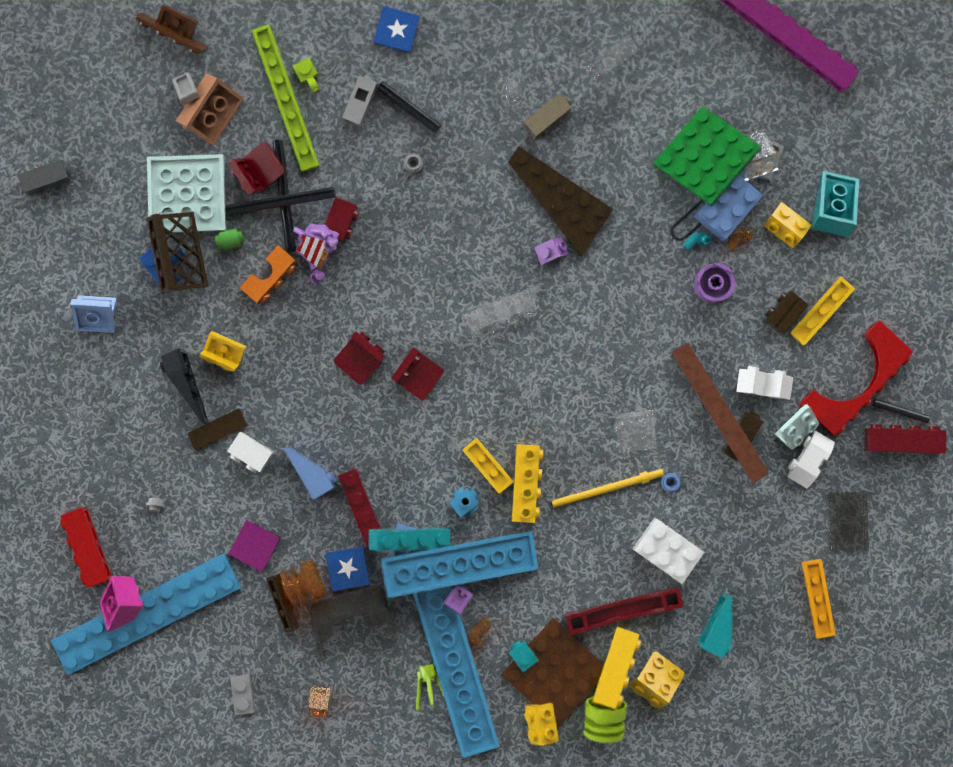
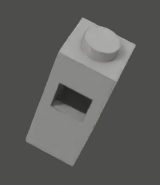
(360, 101)

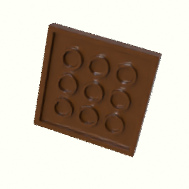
(561, 675)

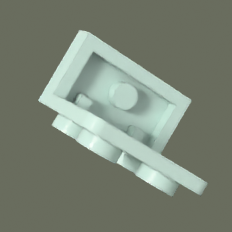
(798, 427)

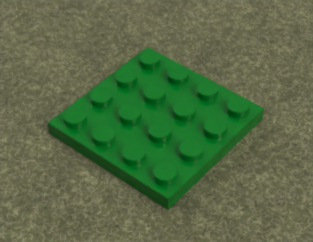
(707, 156)

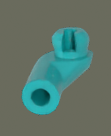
(697, 238)

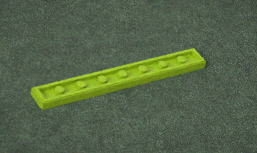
(285, 98)

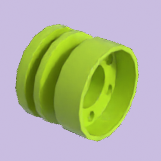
(604, 724)

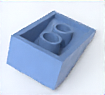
(314, 477)

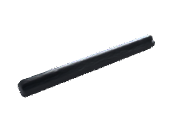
(283, 189)
(280, 201)

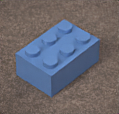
(729, 208)

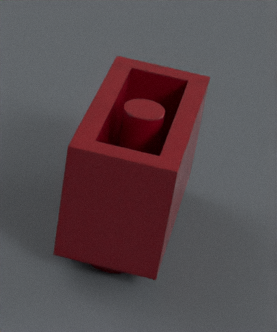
(341, 218)

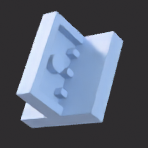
(94, 313)

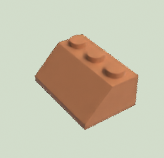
(211, 111)

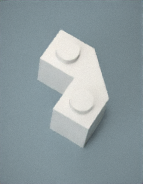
(765, 384)
(806, 467)

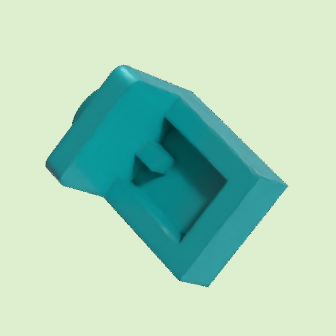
(522, 655)

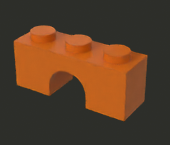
(281, 264)

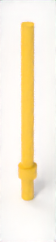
(643, 478)

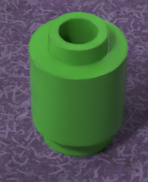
(229, 239)

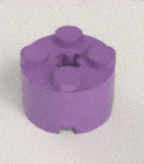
(704, 287)

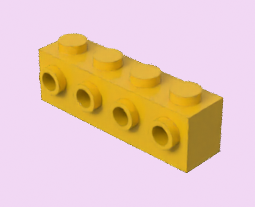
(526, 482)
(616, 668)

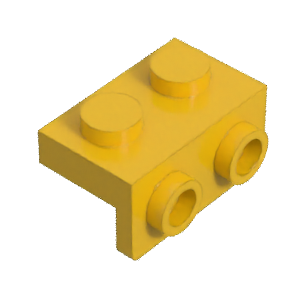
(787, 225)
(223, 352)
(541, 724)

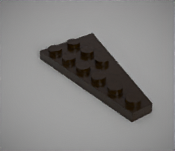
(568, 205)

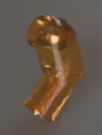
(739, 236)

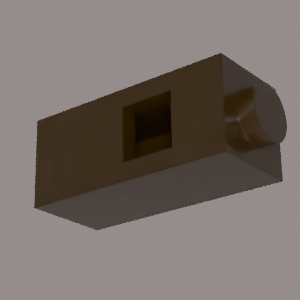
(750, 425)

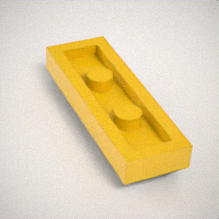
(487, 465)

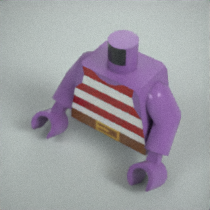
(315, 247)

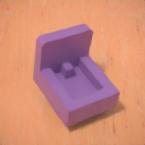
(551, 250)

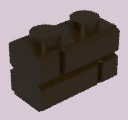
(785, 312)

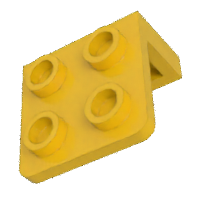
(657, 681)

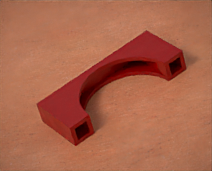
(889, 355)

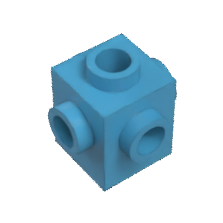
(459, 507)

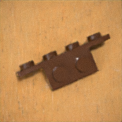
(175, 26)

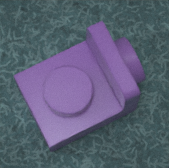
(458, 598)

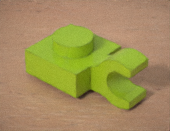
(306, 73)

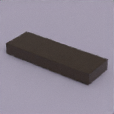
(217, 429)
(282, 603)

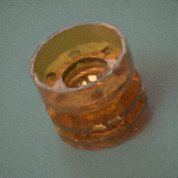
(303, 583)

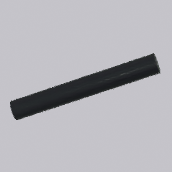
(900, 410)

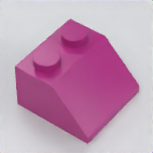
(120, 602)

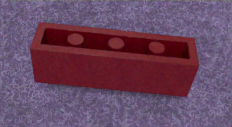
(905, 440)
(359, 503)

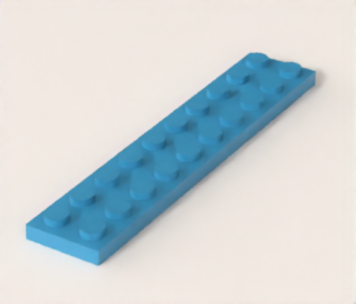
(159, 609)
(456, 673)

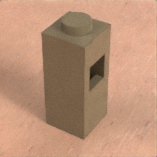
(547, 115)

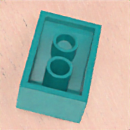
(836, 204)
(718, 630)

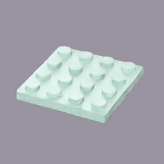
(188, 185)

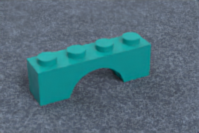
(408, 539)

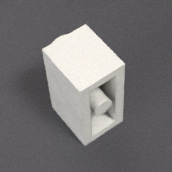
(250, 452)

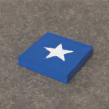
(396, 29)
(347, 568)

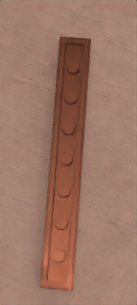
(720, 413)

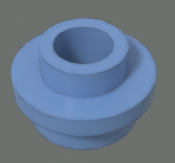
(666, 477)

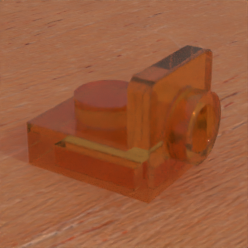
(480, 627)
(319, 701)

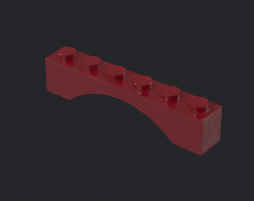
(623, 609)

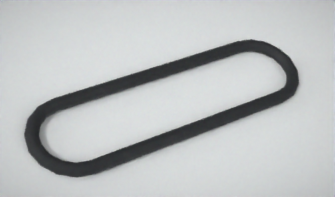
(685, 215)

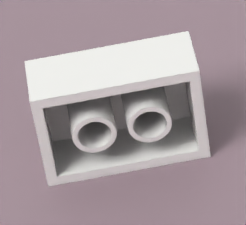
(668, 550)

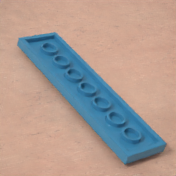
(459, 564)

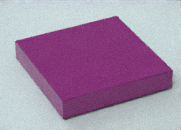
(254, 545)

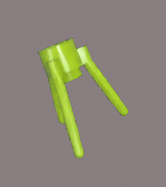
(426, 672)

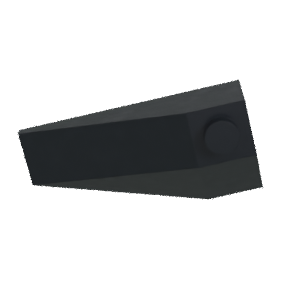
(180, 372)

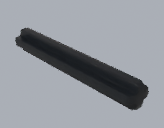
(409, 107)

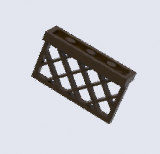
(163, 258)

